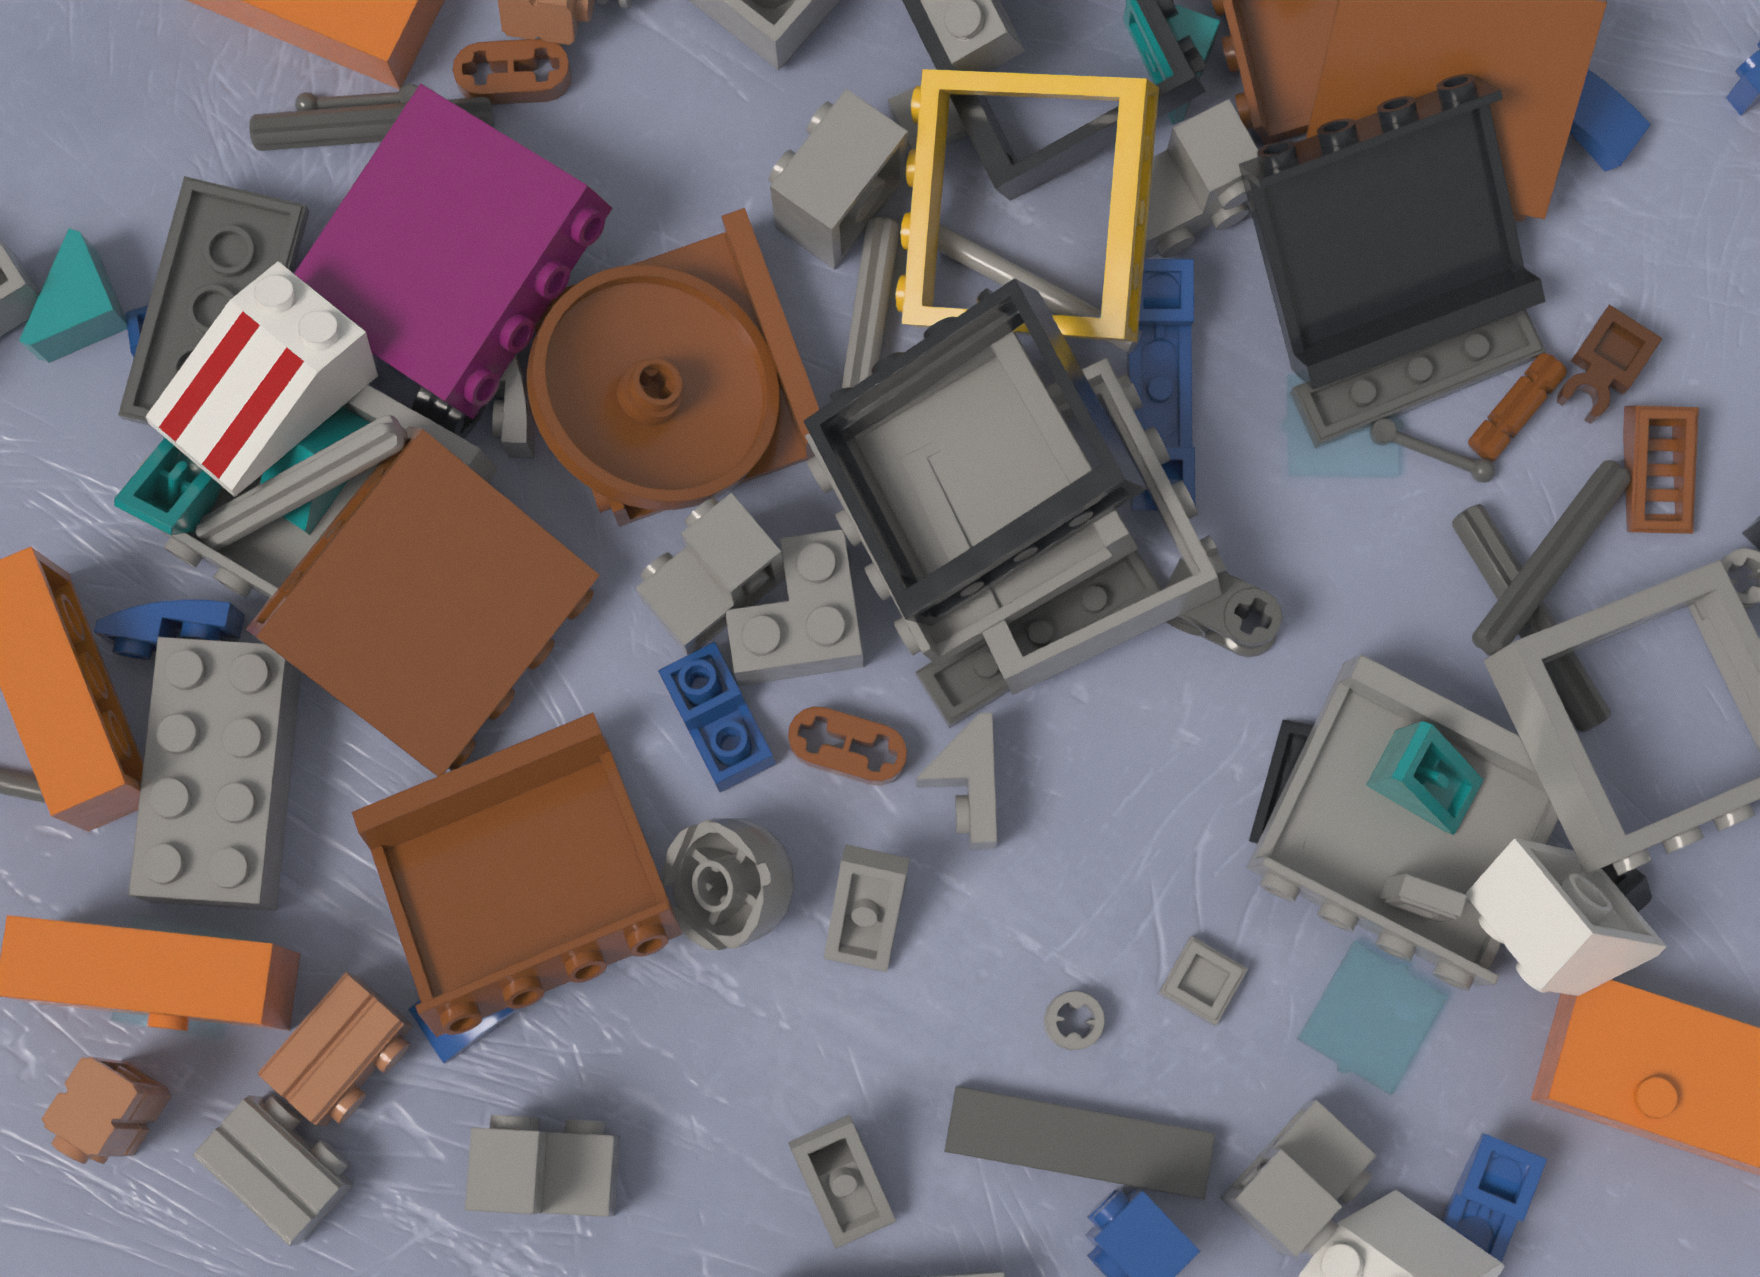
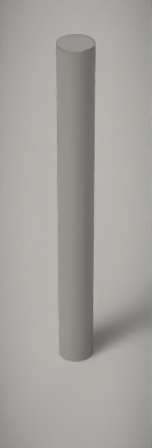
(1003, 271)

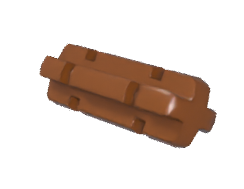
(1517, 406)

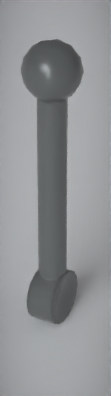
(309, 101)
(1385, 432)

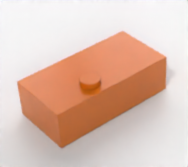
(362, 35)
(64, 696)
(148, 973)
(1656, 1072)

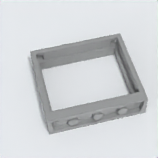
(1171, 502)
(1557, 750)

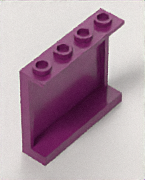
(452, 248)

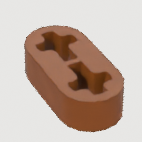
(512, 70)
(852, 731)

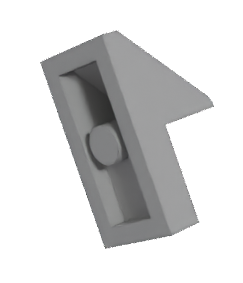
(971, 764)
(866, 907)
(842, 1181)

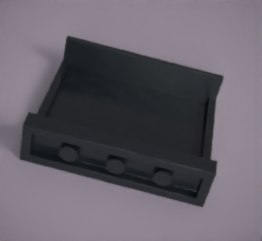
(1389, 231)

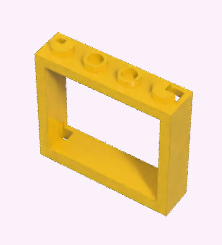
(1128, 195)

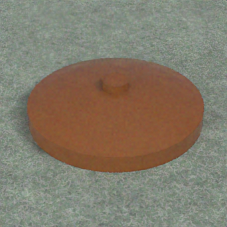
(652, 387)

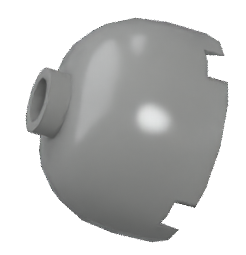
(728, 882)

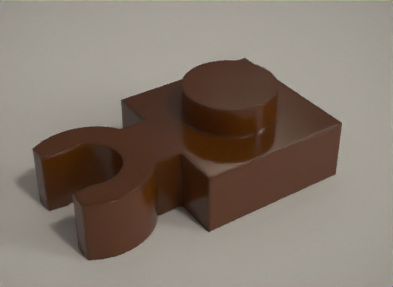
(1611, 357)

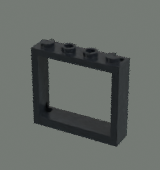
(1015, 177)
(1026, 538)

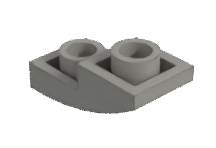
(513, 416)

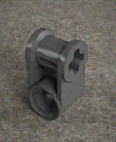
(1222, 617)

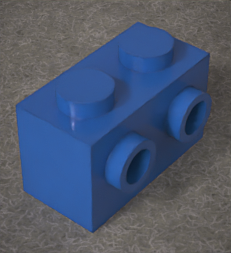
(1136, 1238)

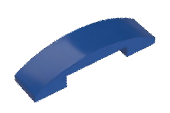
(1163, 367)
(1493, 1194)

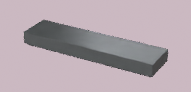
(1416, 378)
(973, 677)
(1079, 1142)

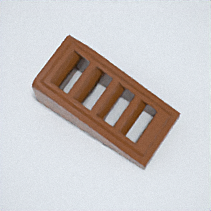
(1684, 447)

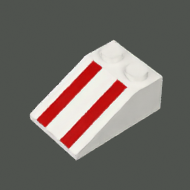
(262, 379)

